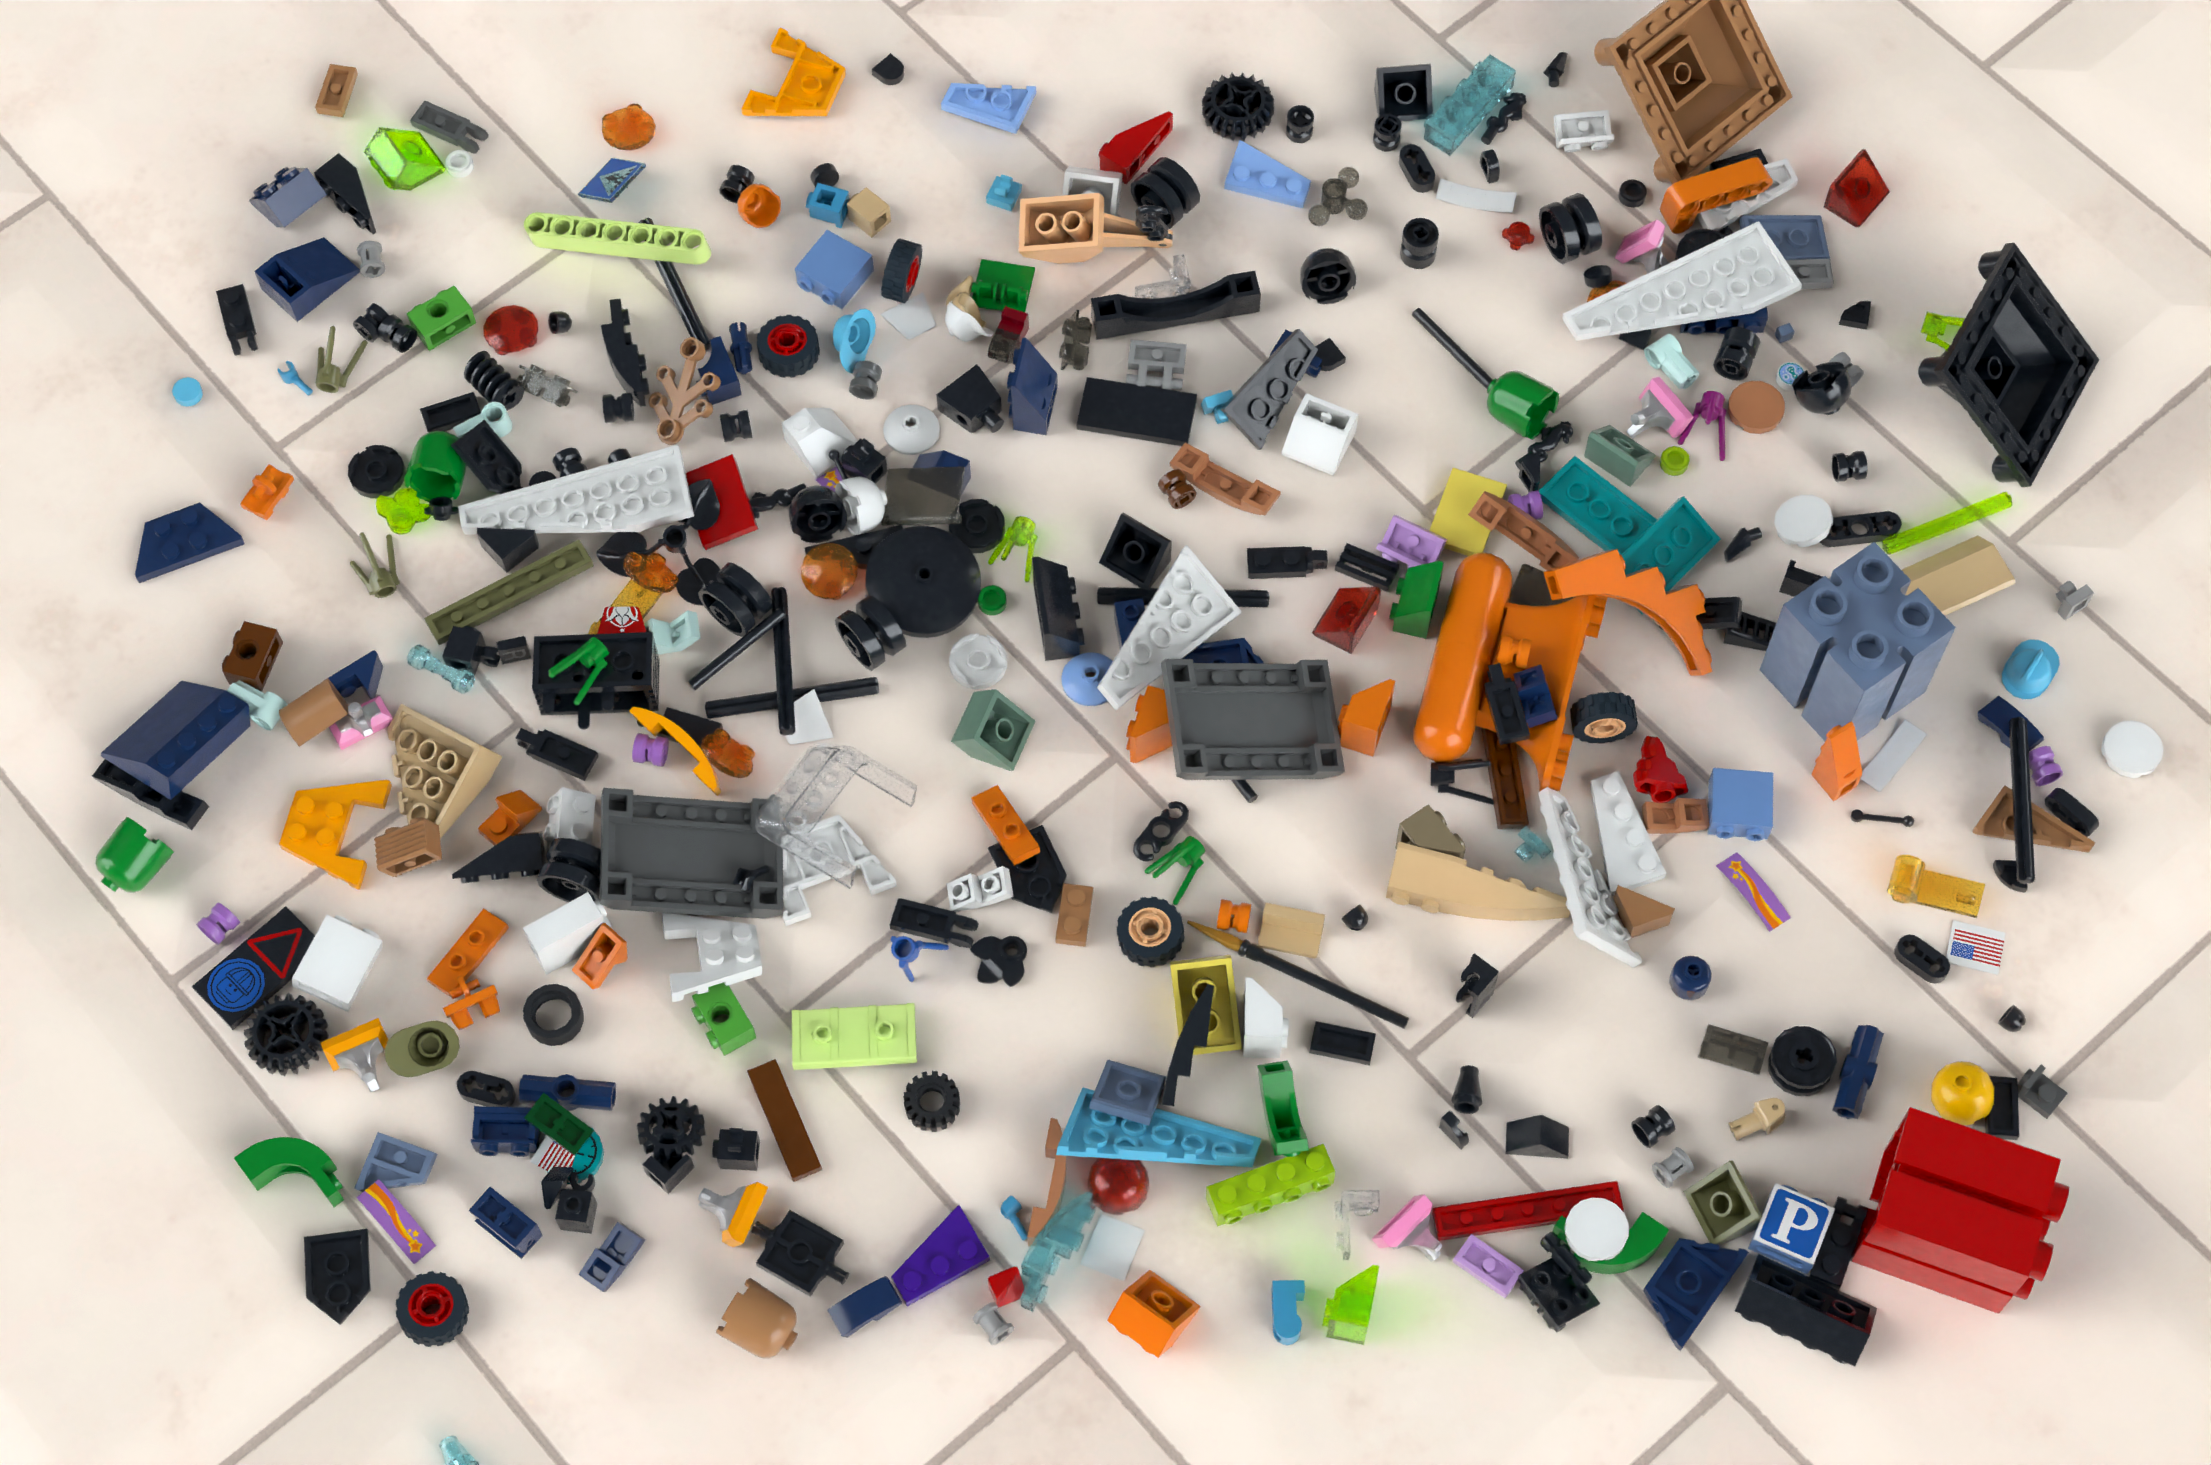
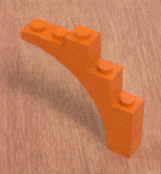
(1644, 589)

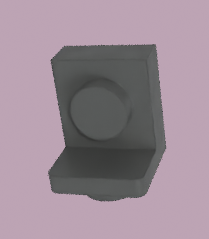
(2040, 1092)

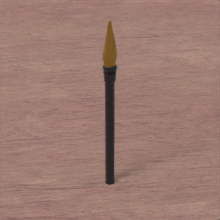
(1258, 954)

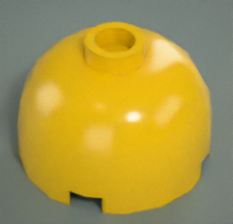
(1962, 1092)

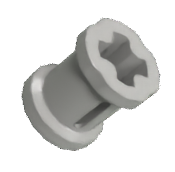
(371, 259)
(1672, 1167)
(993, 1323)

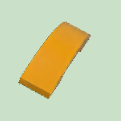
(655, 723)

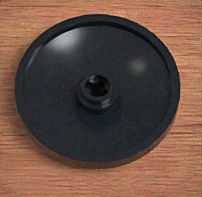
(918, 604)

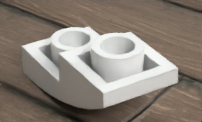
(979, 891)

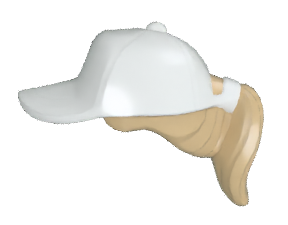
(963, 314)

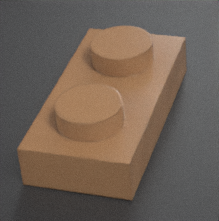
(336, 90)
(1074, 915)

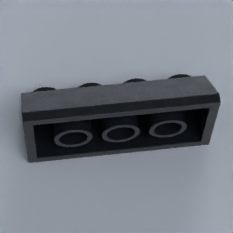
(1806, 1310)

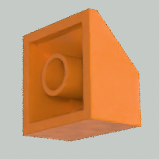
(1365, 717)
(1153, 1313)

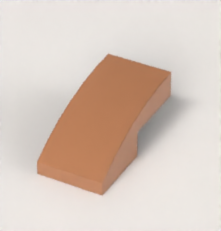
(1675, 817)

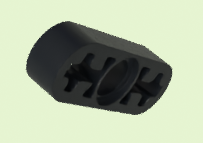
(1849, 537)

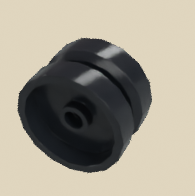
(1166, 186)
(1570, 228)
(735, 599)
(870, 632)
(571, 870)

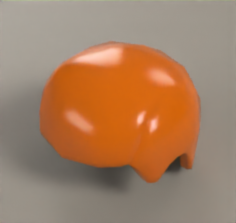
(759, 205)

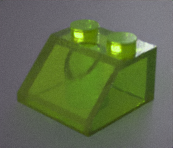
(403, 158)
(1350, 1310)

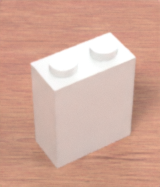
(565, 932)
(337, 962)

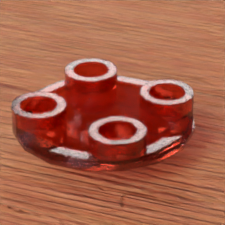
(511, 329)

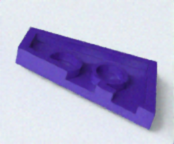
(942, 1258)

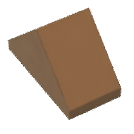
(1641, 913)

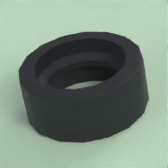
(543, 995)

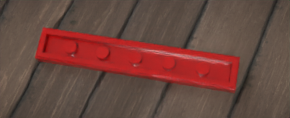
(1516, 1211)

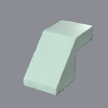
(674, 635)

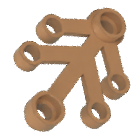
(683, 394)

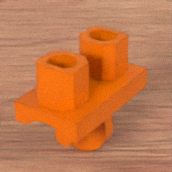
(267, 492)
(459, 1010)

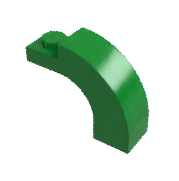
(1281, 1109)
(289, 1155)
(1641, 1245)

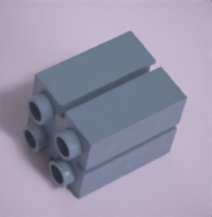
(1856, 645)

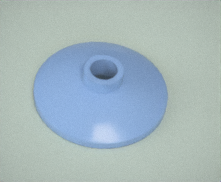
(1079, 686)

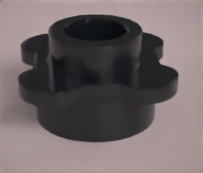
(441, 508)

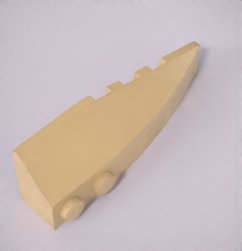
(1448, 886)

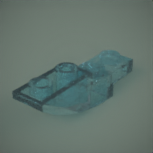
(1058, 1237)

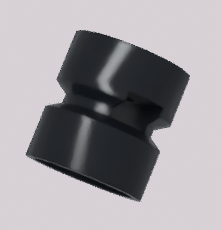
(1419, 243)
(1736, 353)

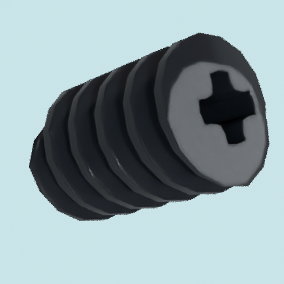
(493, 381)

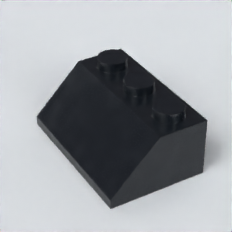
(1056, 609)

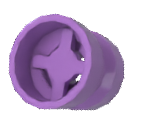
(1528, 503)
(650, 749)
(2043, 766)
(218, 923)

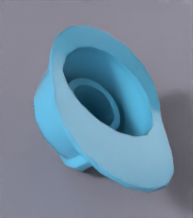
(853, 337)
(2030, 669)

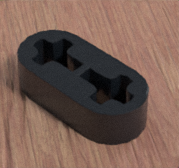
(1421, 166)
(2071, 811)
(1922, 959)
(488, 1083)

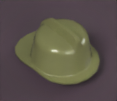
(422, 1048)

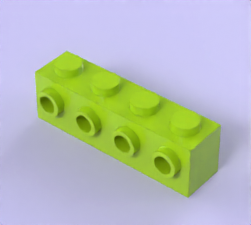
(1270, 1185)

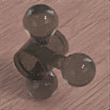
(1355, 208)

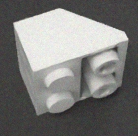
(1320, 434)

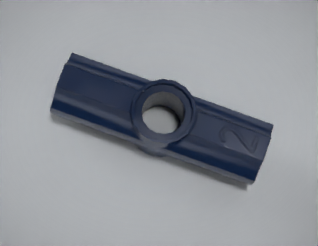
(1858, 1071)
(587, 1093)

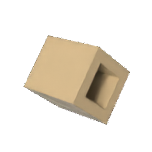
(868, 212)

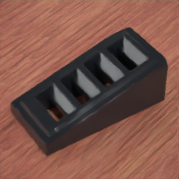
(1743, 639)

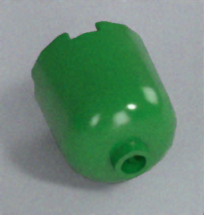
(1521, 403)
(435, 467)
(130, 858)

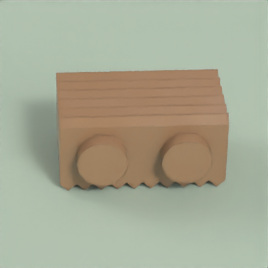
(408, 847)

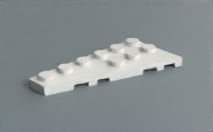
(1176, 621)
(1585, 889)

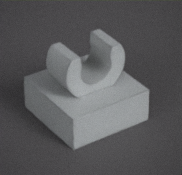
(2073, 599)

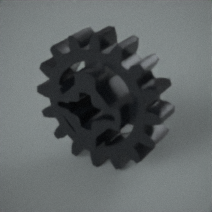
(672, 1139)

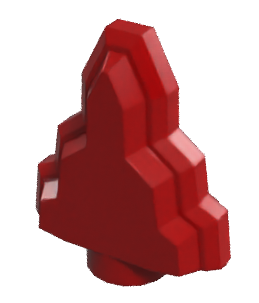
(1658, 773)

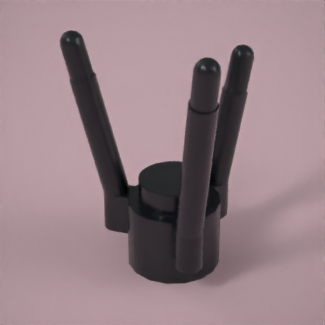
(1444, 773)

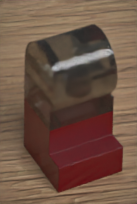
(1008, 335)

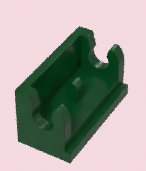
(559, 1124)

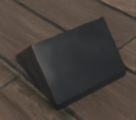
(1404, 91)
(1136, 552)

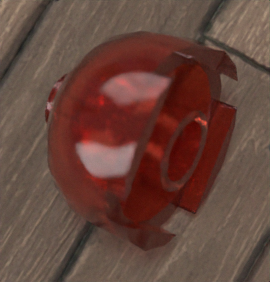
(1118, 1184)

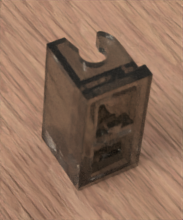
(1733, 1049)

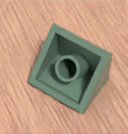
(1617, 454)

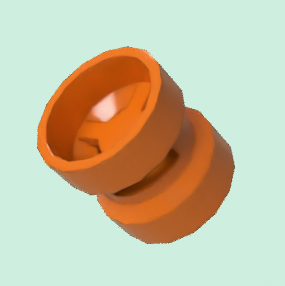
(1514, 651)
(1241, 916)

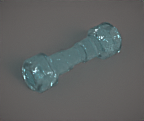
(460, 680)

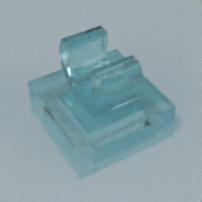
(1530, 846)

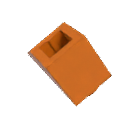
(1839, 762)

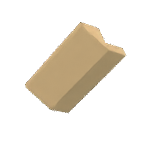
(1960, 575)

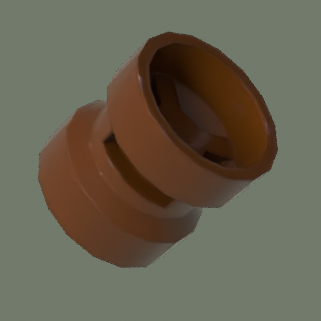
(1177, 489)

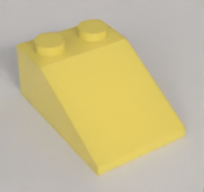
(1188, 984)

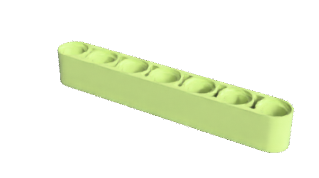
(628, 244)

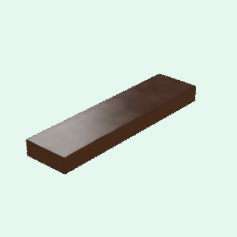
(1505, 782)
(784, 1120)

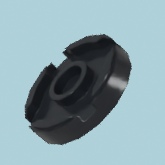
(376, 471)
(980, 525)

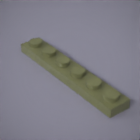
(510, 591)

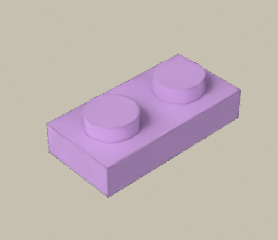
(1488, 1266)

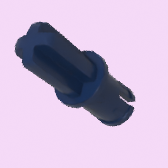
(741, 348)

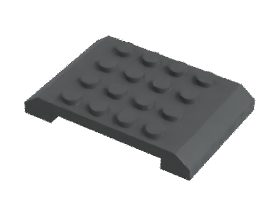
(1252, 720)
(686, 856)

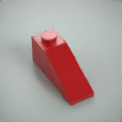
(1134, 146)

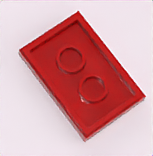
(735, 509)

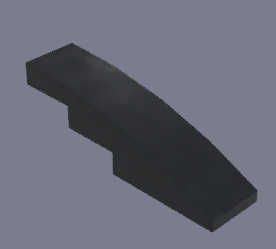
(181, 809)
(1193, 1035)

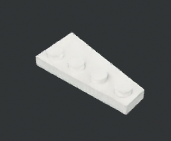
(1722, 216)
(1626, 846)

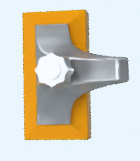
(358, 1051)
(735, 1210)

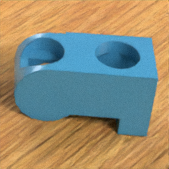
(1284, 1310)

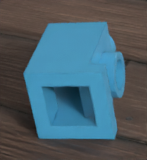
(828, 204)

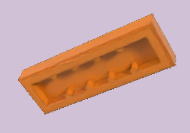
(1005, 825)
(468, 951)

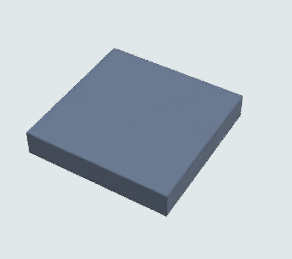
(1128, 1092)

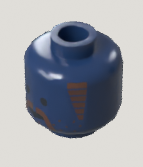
(1690, 977)

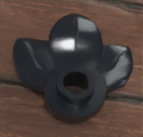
(996, 961)

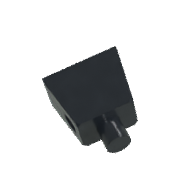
(972, 402)

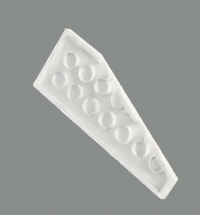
(1708, 284)
(607, 498)

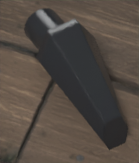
(1556, 69)
(1741, 541)

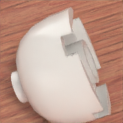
(863, 504)

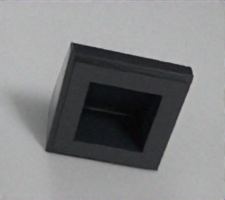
(1530, 472)
(552, 1184)

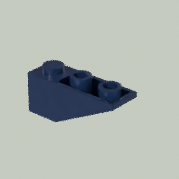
(1754, 322)

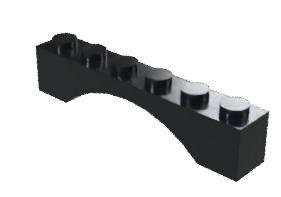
(1126, 315)

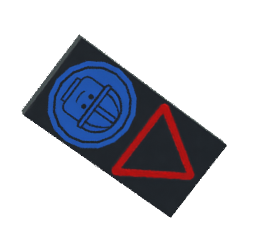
(256, 968)

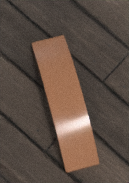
(1223, 484)
(1523, 530)
(1042, 1216)

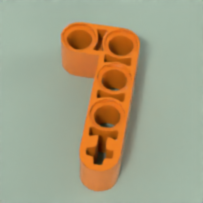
(1712, 189)

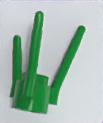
(589, 654)
(1186, 854)

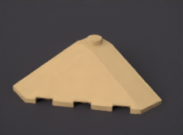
(437, 768)

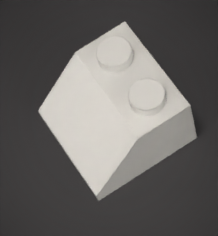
(1087, 181)
(1264, 1025)

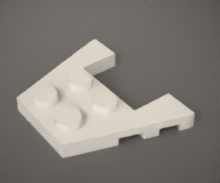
(842, 841)
(725, 948)

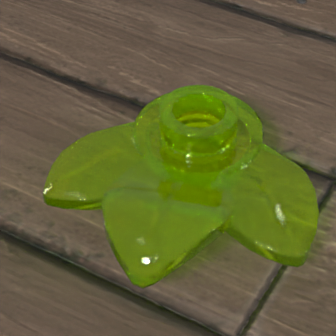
(402, 510)

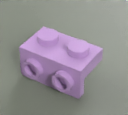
(1410, 543)

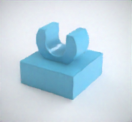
(1004, 193)
(1215, 403)

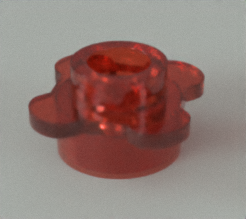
(1520, 229)

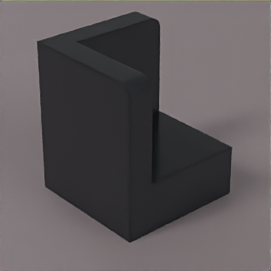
(668, 1174)

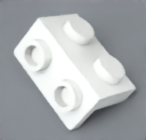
(1583, 129)
(570, 816)

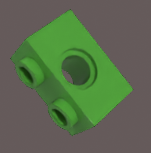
(436, 330)
(729, 1034)

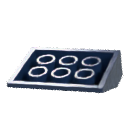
(179, 736)

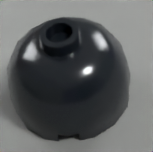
(1327, 276)
(1824, 389)
(817, 514)

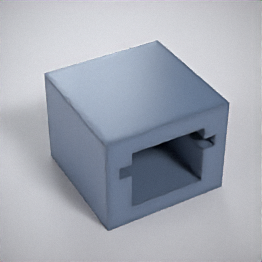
(1784, 333)

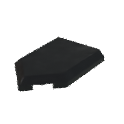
(489, 459)
(1036, 879)
(337, 1271)

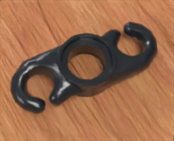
(1173, 824)

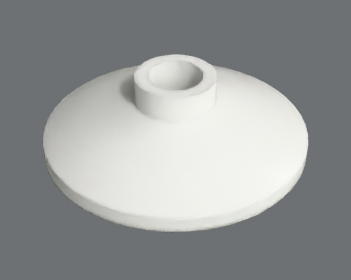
(911, 439)

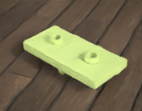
(854, 1036)

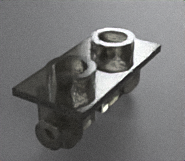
(1071, 351)
(555, 389)

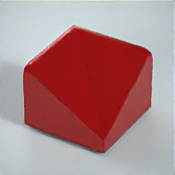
(1006, 1286)

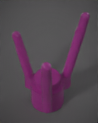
(1710, 409)

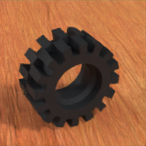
(936, 1118)

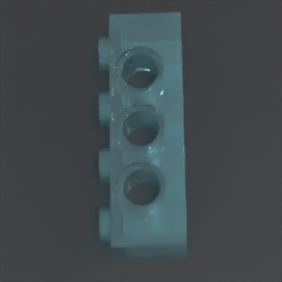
(1481, 91)

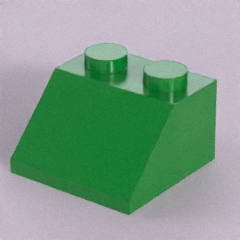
(1417, 599)

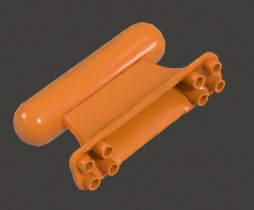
(1470, 642)

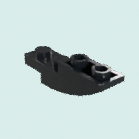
(624, 354)

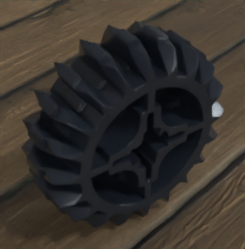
(1241, 98)
(298, 1014)

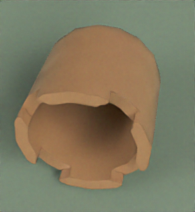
(759, 1321)

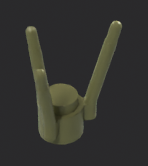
(329, 375)
(381, 582)

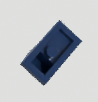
(361, 673)

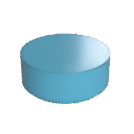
(187, 392)

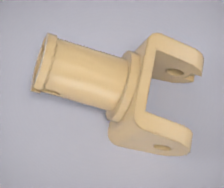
(1766, 1115)

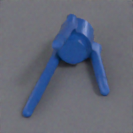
(907, 951)

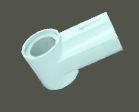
(1668, 356)
(489, 414)
(262, 706)

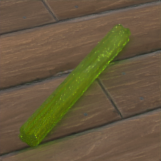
(1947, 523)

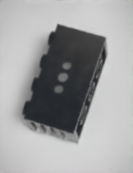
(629, 674)

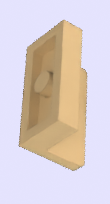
(1291, 930)

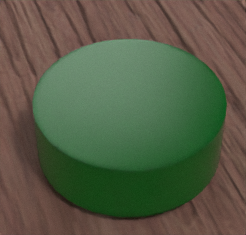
(992, 600)

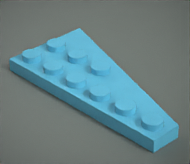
(1164, 1140)

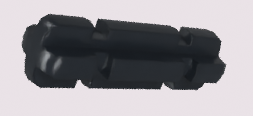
(1566, 1259)

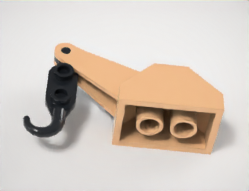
(1073, 227)

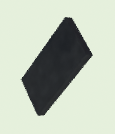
(1136, 411)

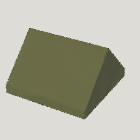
(1723, 1205)

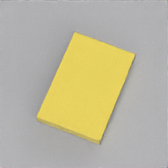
(1452, 518)

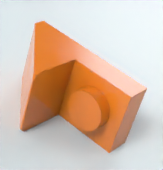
(513, 814)
(600, 956)

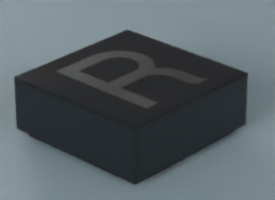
(513, 650)

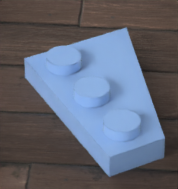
(991, 106)
(1265, 178)

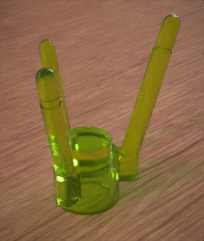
(1936, 325)
(1019, 534)

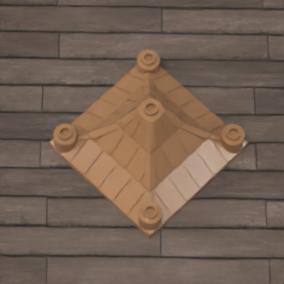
(1696, 79)

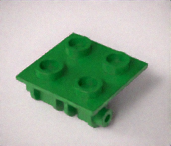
(1002, 285)

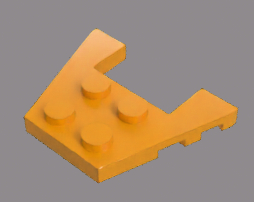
(807, 87)
(319, 825)

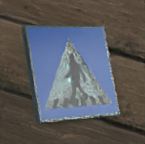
(612, 180)

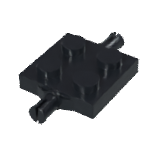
(799, 1253)

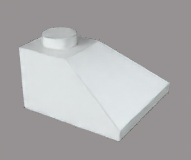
(814, 434)

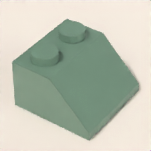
(993, 729)

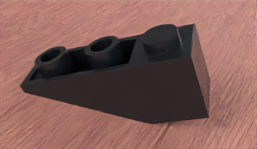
(344, 186)
(514, 854)

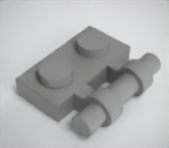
(1159, 358)

